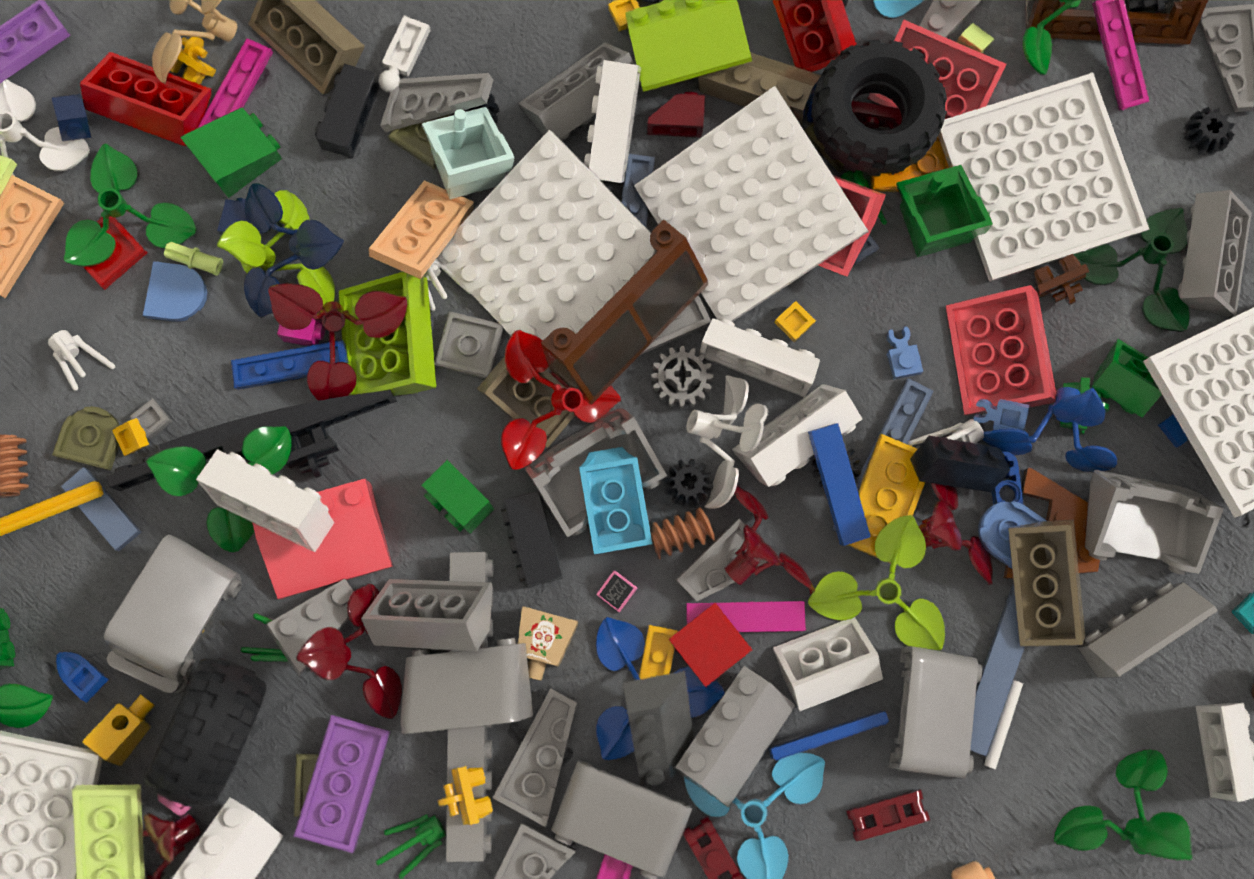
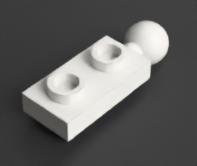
(403, 52)

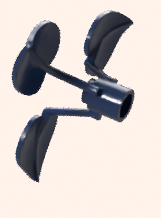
(310, 243)

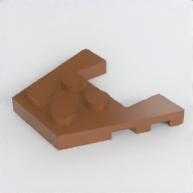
(1062, 506)

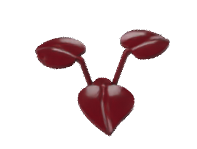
(297, 305)
(943, 527)
(746, 561)
(329, 657)
(168, 836)

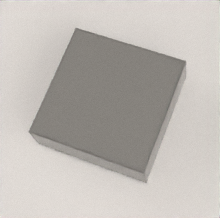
(152, 418)

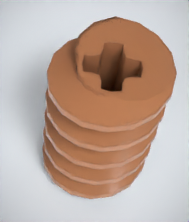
(10, 466)
(681, 532)

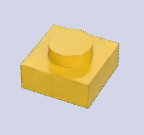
(618, 9)
(795, 321)
(130, 437)

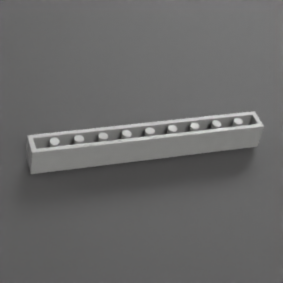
(469, 744)

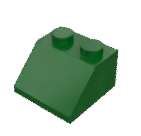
(1126, 379)

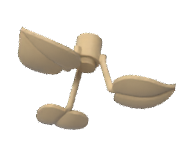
(170, 45)

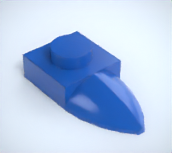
(80, 675)

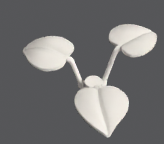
(19, 106)
(709, 426)

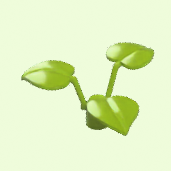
(245, 244)
(900, 544)

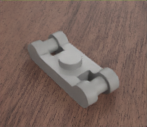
(145, 675)

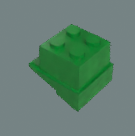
(942, 210)

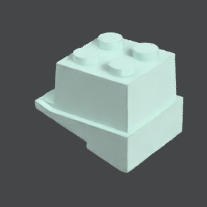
(468, 151)

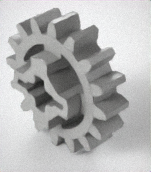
(692, 376)

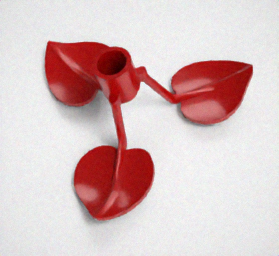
(524, 441)

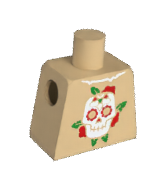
(545, 639)

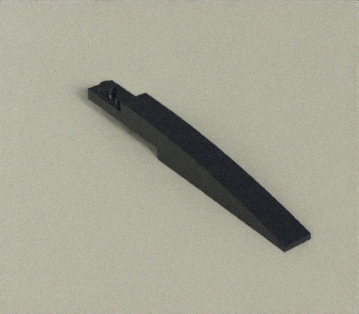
(230, 435)

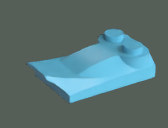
(614, 501)

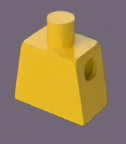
(111, 739)

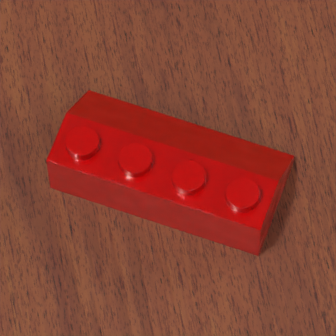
(814, 31)
(137, 98)

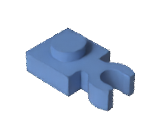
(903, 359)
(1005, 415)

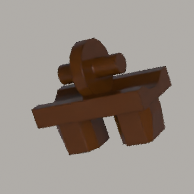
(1072, 273)

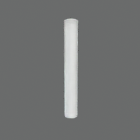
(1003, 725)

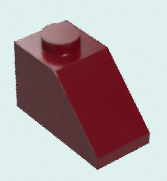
(679, 117)

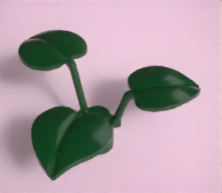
(1165, 236)

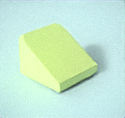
(975, 38)

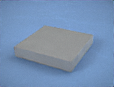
(469, 345)

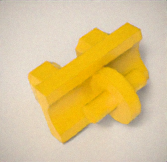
(196, 68)
(470, 808)

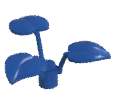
(1071, 407)
(619, 645)

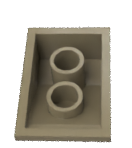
(525, 399)

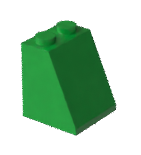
(233, 150)

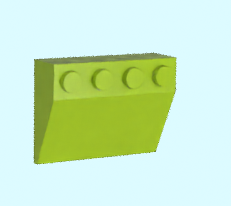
(686, 39)
(403, 358)

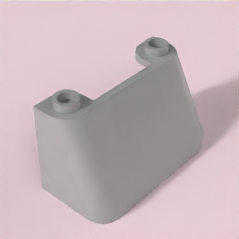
(558, 472)
(1149, 521)
(170, 608)
(466, 688)
(936, 713)
(621, 820)

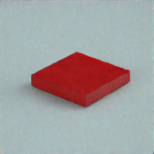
(125, 255)
(710, 644)

